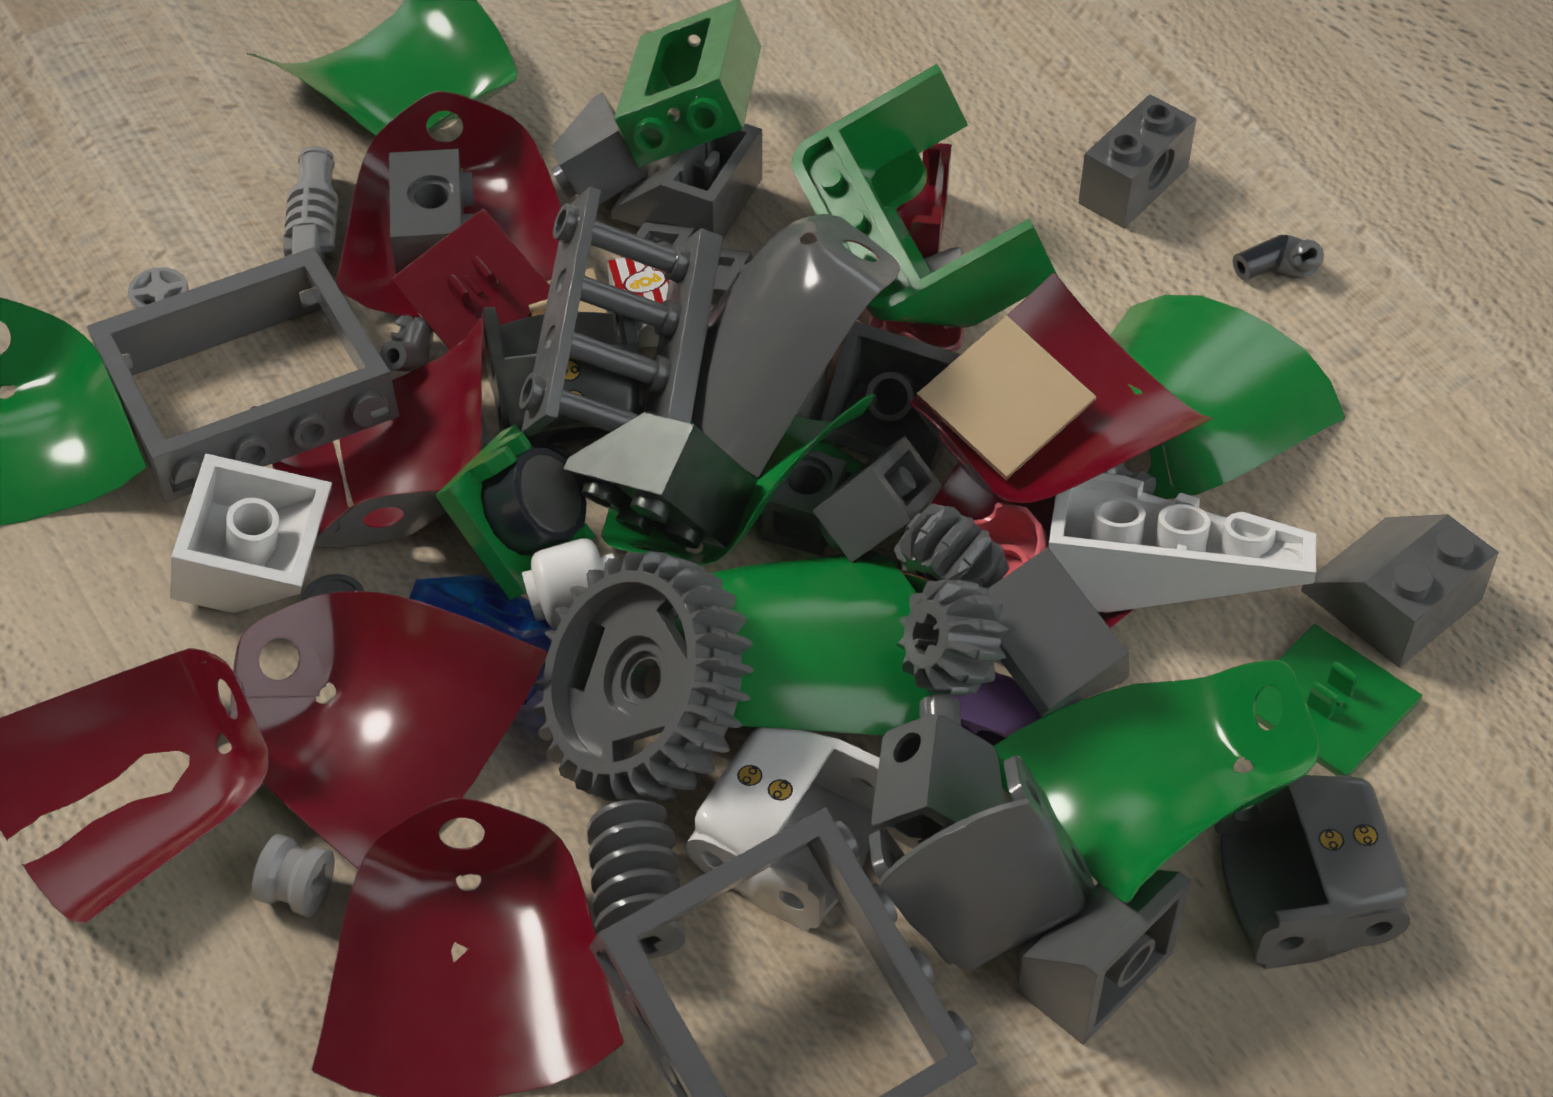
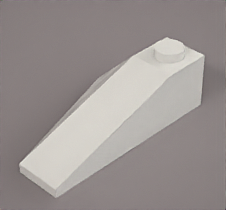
(1154, 551)

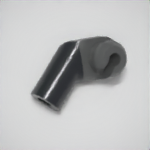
(1280, 255)

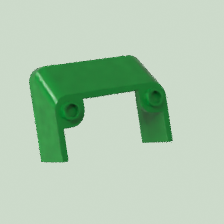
(872, 166)

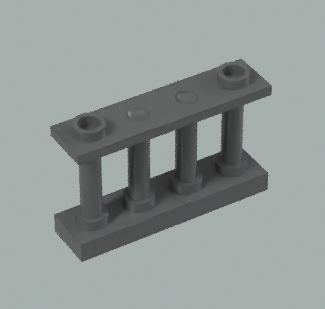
(678, 321)

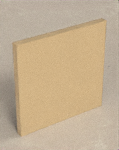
(1006, 397)

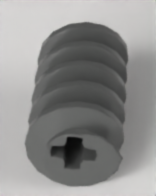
(633, 868)

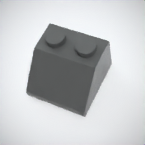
(1405, 582)
(1103, 954)

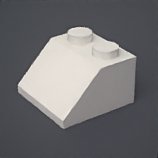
(246, 535)

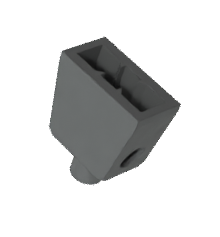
(933, 774)

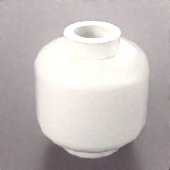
(556, 572)

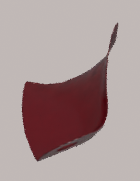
(410, 715)

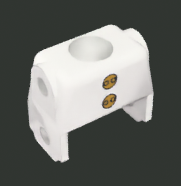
(771, 786)

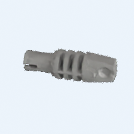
(312, 205)

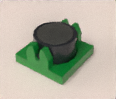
(514, 505)

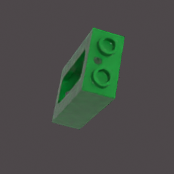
(702, 80)

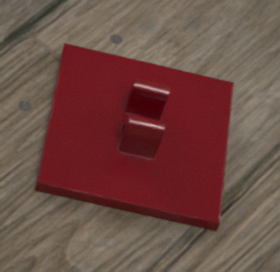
(468, 272)

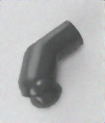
(409, 346)

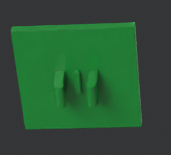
(1347, 697)

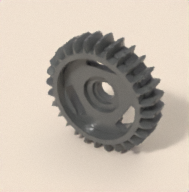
(600, 667)

